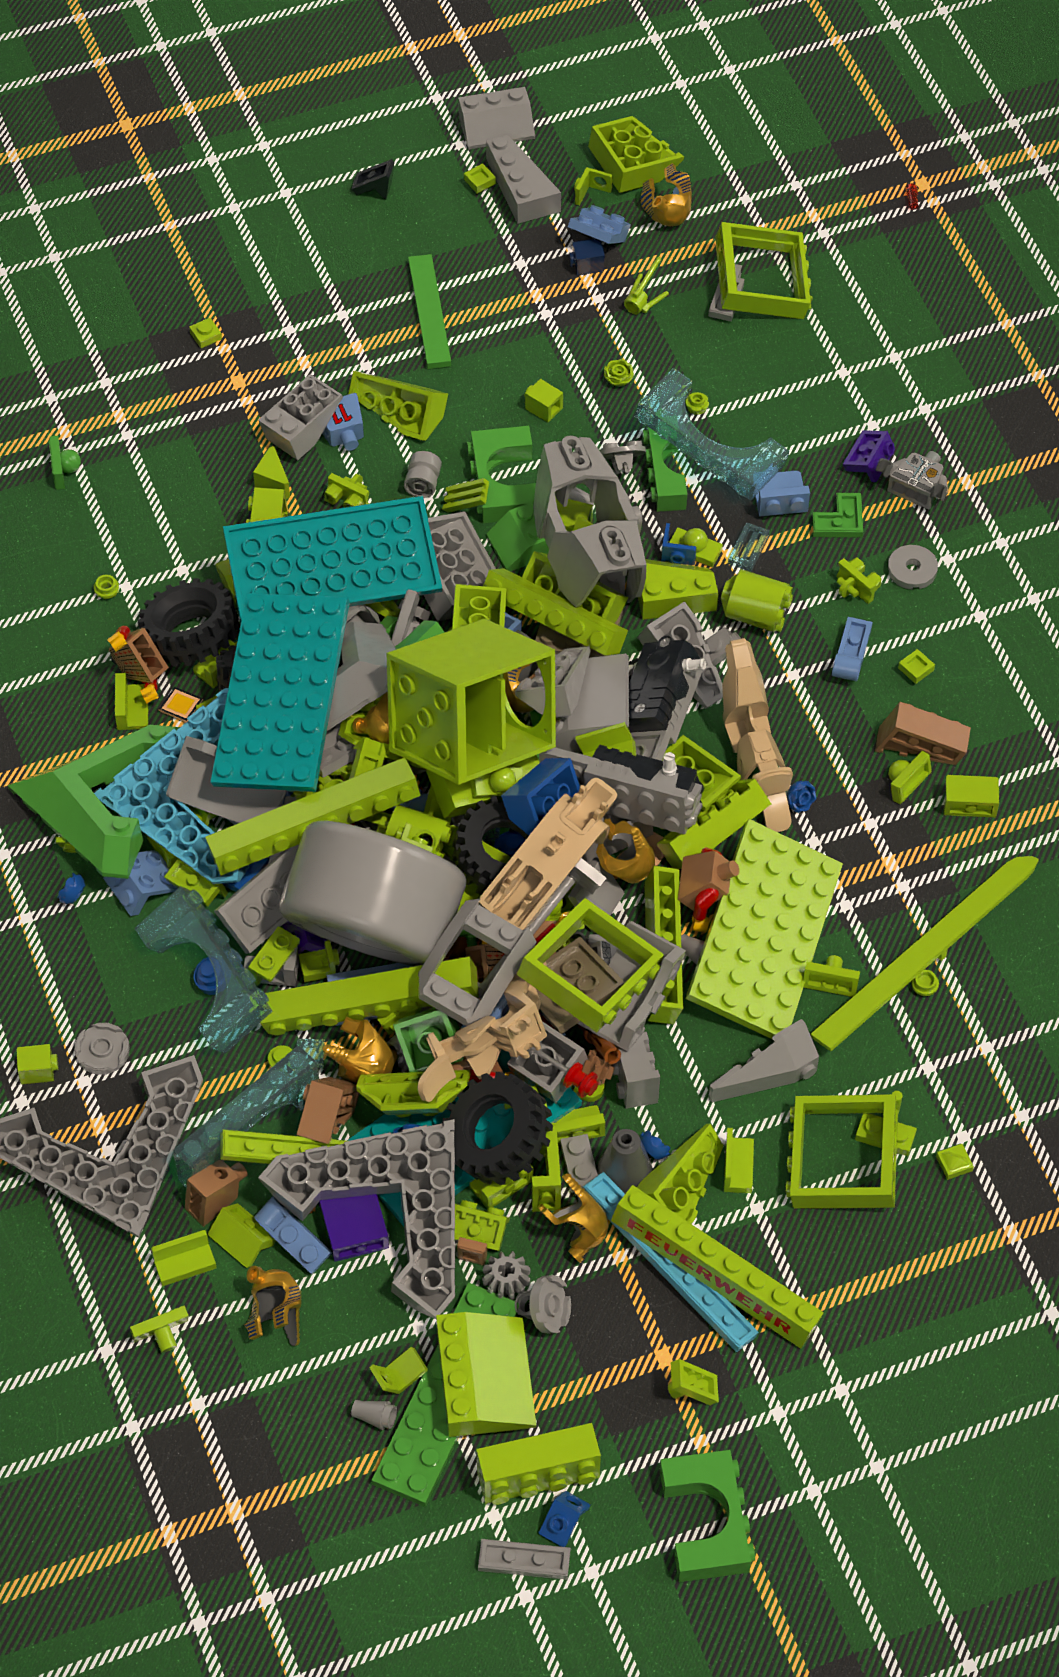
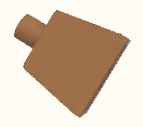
(212, 1190)

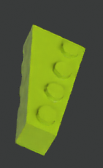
(267, 504)
(717, 822)

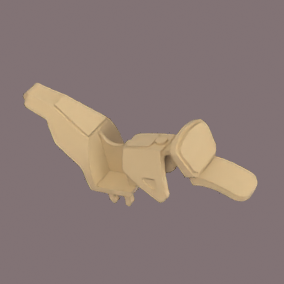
(750, 732)
(485, 1038)

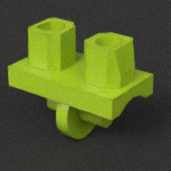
(347, 489)
(854, 582)

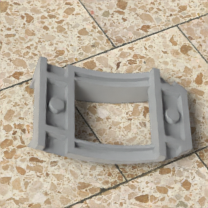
(493, 931)

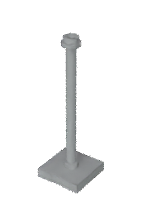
(581, 874)

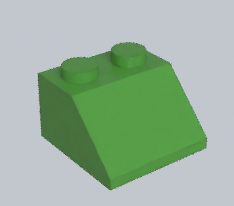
(516, 537)
(413, 1033)

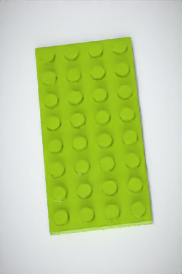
(765, 931)

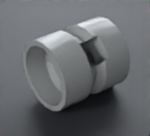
(422, 474)

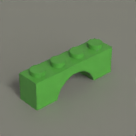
(668, 487)

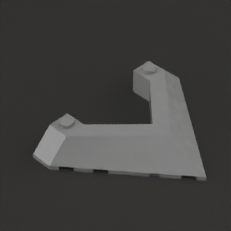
(362, 671)
(410, 1162)
(128, 1185)

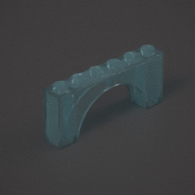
(741, 468)
(237, 1001)
(276, 1088)

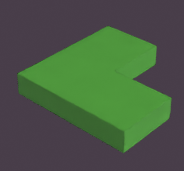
(844, 522)

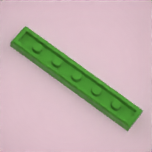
(429, 311)

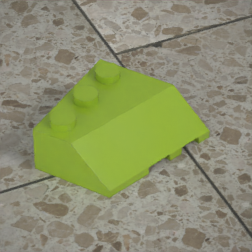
(631, 153)
(673, 584)

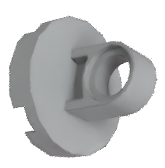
(547, 1304)

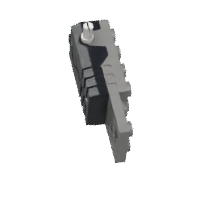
(661, 693)
(646, 788)

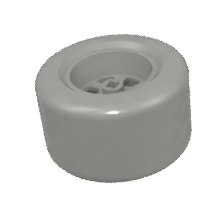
(371, 892)

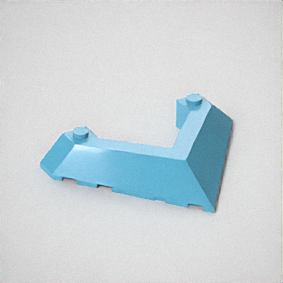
(142, 789)

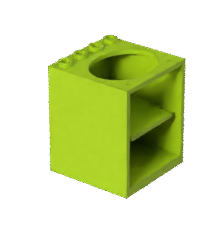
(453, 705)

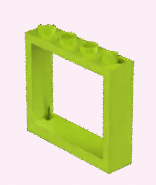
(768, 239)
(568, 996)
(844, 1197)

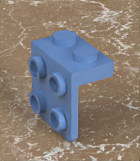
(783, 495)
(144, 881)

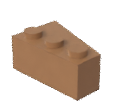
(916, 730)
(326, 1105)

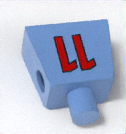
(345, 424)

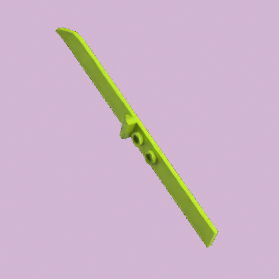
(923, 952)

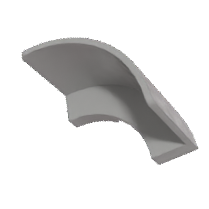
(193, 786)
(630, 1023)

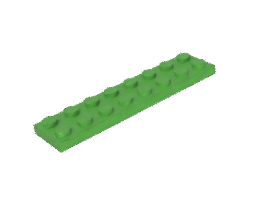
(422, 1437)

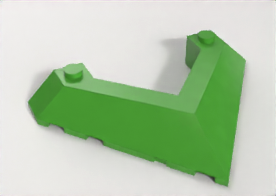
(77, 815)

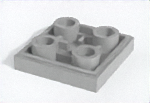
(605, 897)

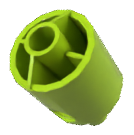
(756, 600)
(422, 826)

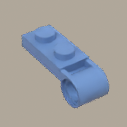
(852, 649)
(292, 1235)

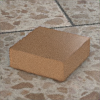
(472, 1251)

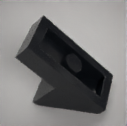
(376, 177)

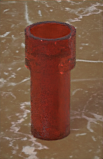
(911, 192)

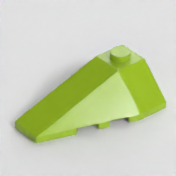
(682, 1176)

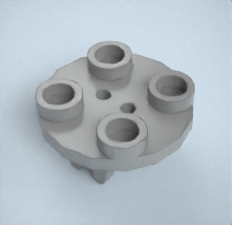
(622, 455)

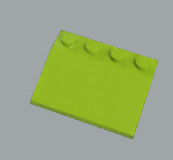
(484, 1373)

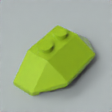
(399, 1094)

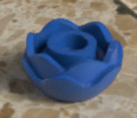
(801, 796)
(72, 890)
(654, 1146)

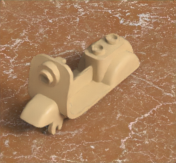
(550, 854)

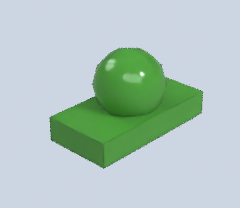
(65, 461)

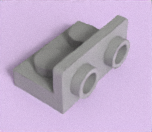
(336, 752)

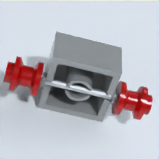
(555, 1067)

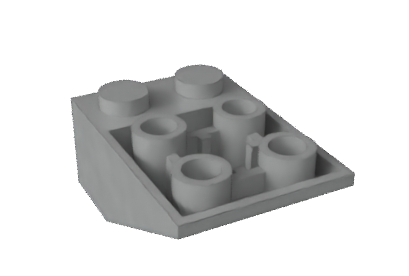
(300, 416)

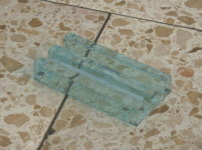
(751, 562)

